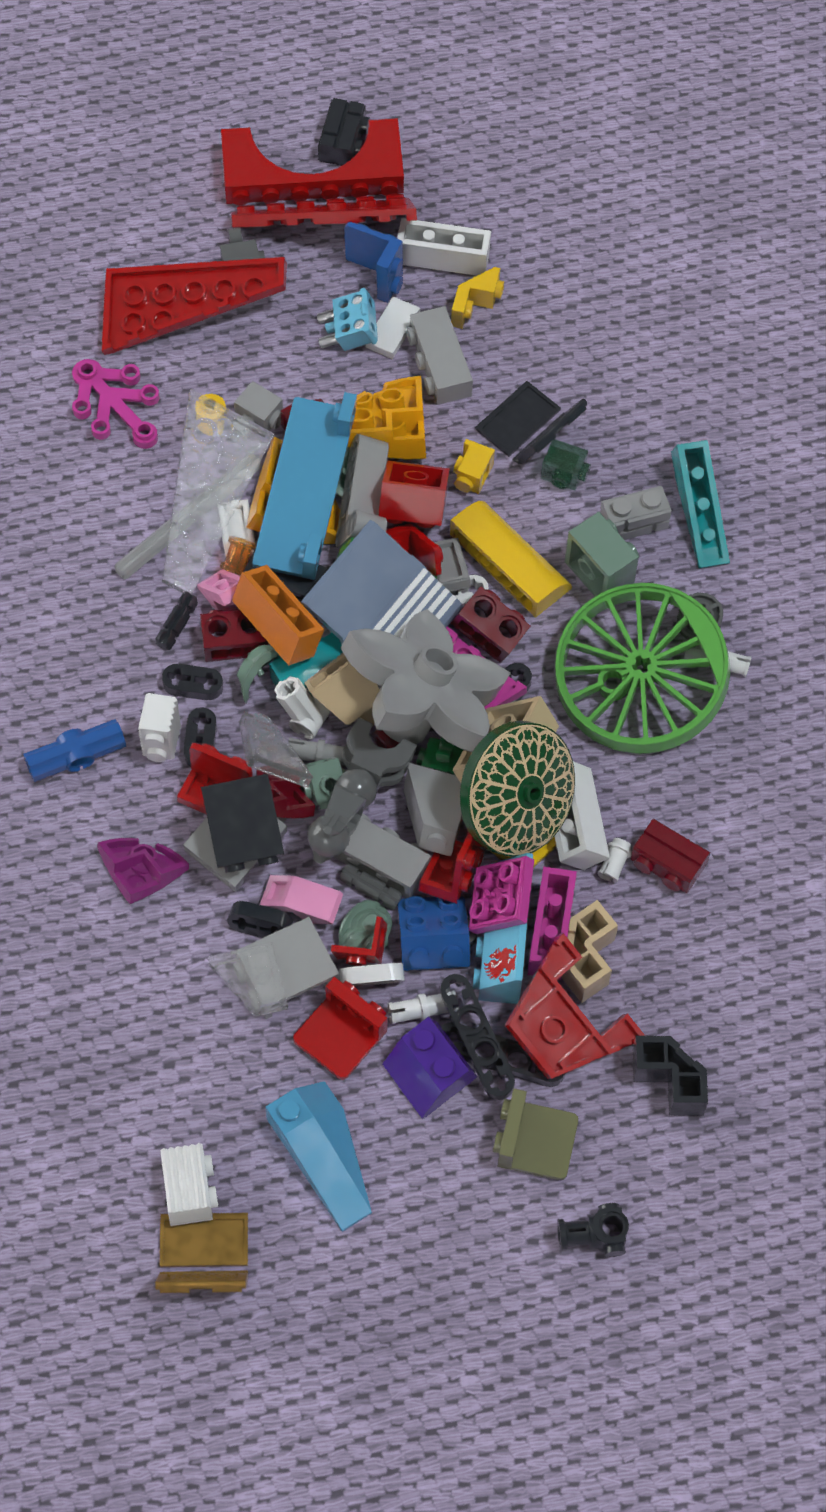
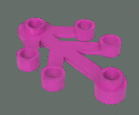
(113, 398)

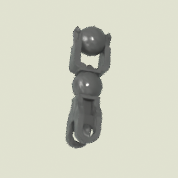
(356, 789)

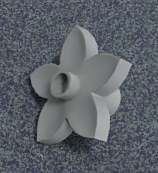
(425, 682)

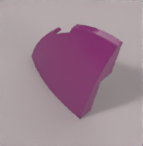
(139, 868)

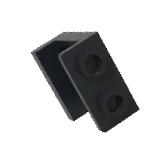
(243, 822)

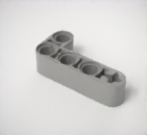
(362, 487)

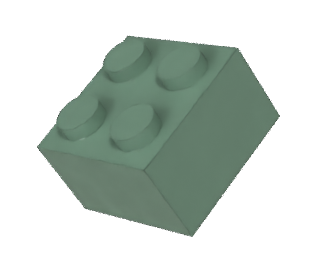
(600, 555)

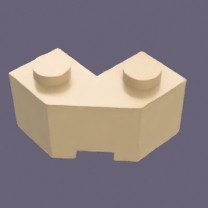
(589, 933)

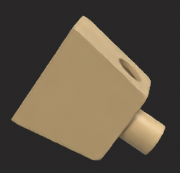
(344, 691)

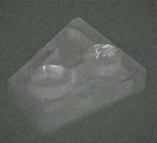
(253, 977)

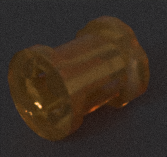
(237, 555)

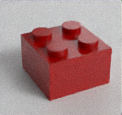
(413, 494)

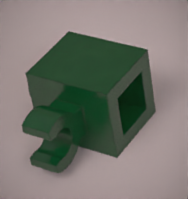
(439, 755)

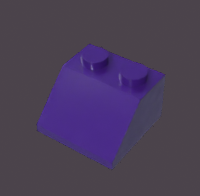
(428, 1067)

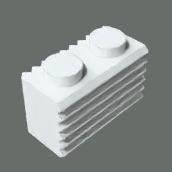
(159, 727)
(187, 1184)

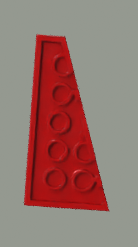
(333, 212)
(165, 298)

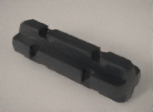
(176, 621)

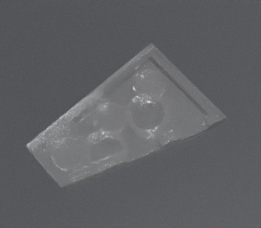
(270, 751)

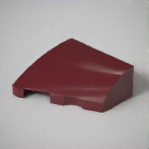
(289, 798)

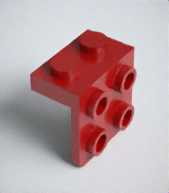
(207, 769)
(452, 874)
(342, 1029)

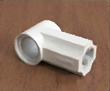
(305, 711)

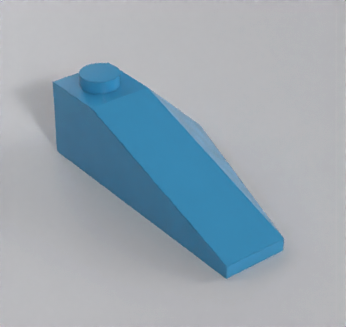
(320, 1142)

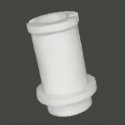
(619, 851)

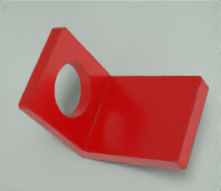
(359, 956)

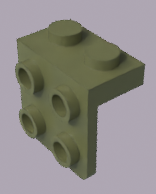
(535, 1138)

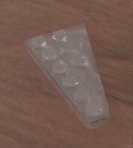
(213, 472)

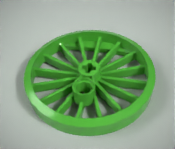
(707, 635)

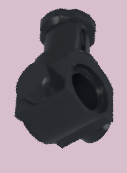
(591, 1231)

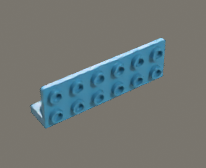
(305, 486)

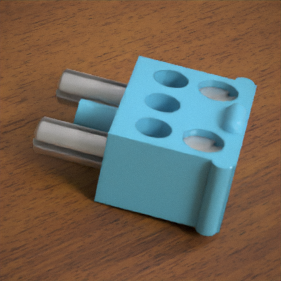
(353, 321)

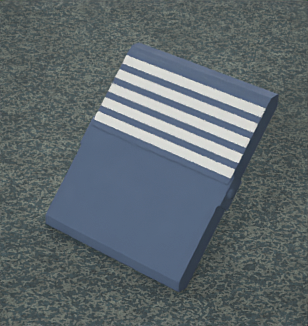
(377, 588)

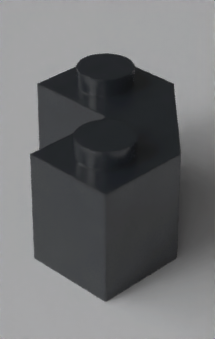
(664, 1061)

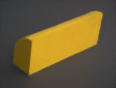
(508, 557)

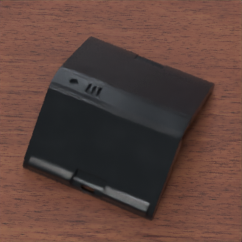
(522, 417)

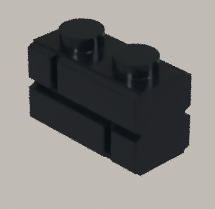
(342, 132)

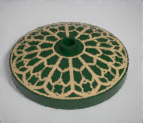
(517, 788)

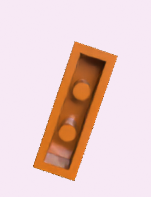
(277, 615)

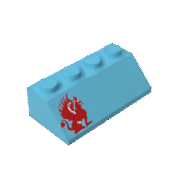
(502, 962)

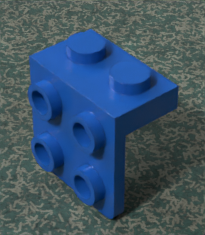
(379, 253)
(433, 933)

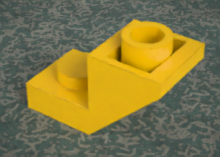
(477, 291)

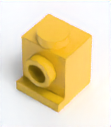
(473, 466)

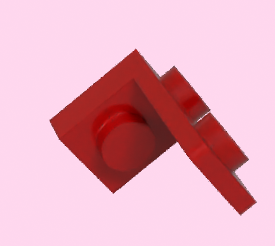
(419, 546)

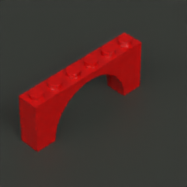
(253, 178)

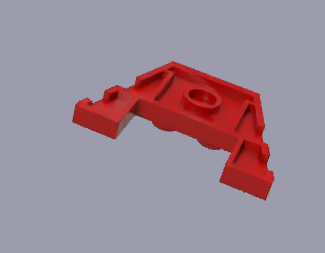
(552, 1024)

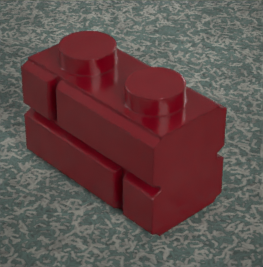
(669, 856)

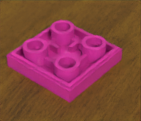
(501, 895)

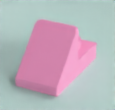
(220, 590)

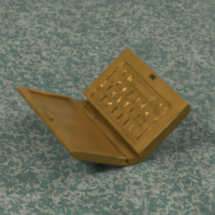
(204, 1245)

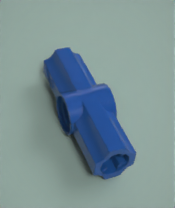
(75, 749)

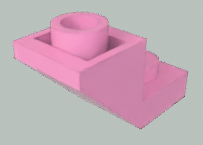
(302, 898)

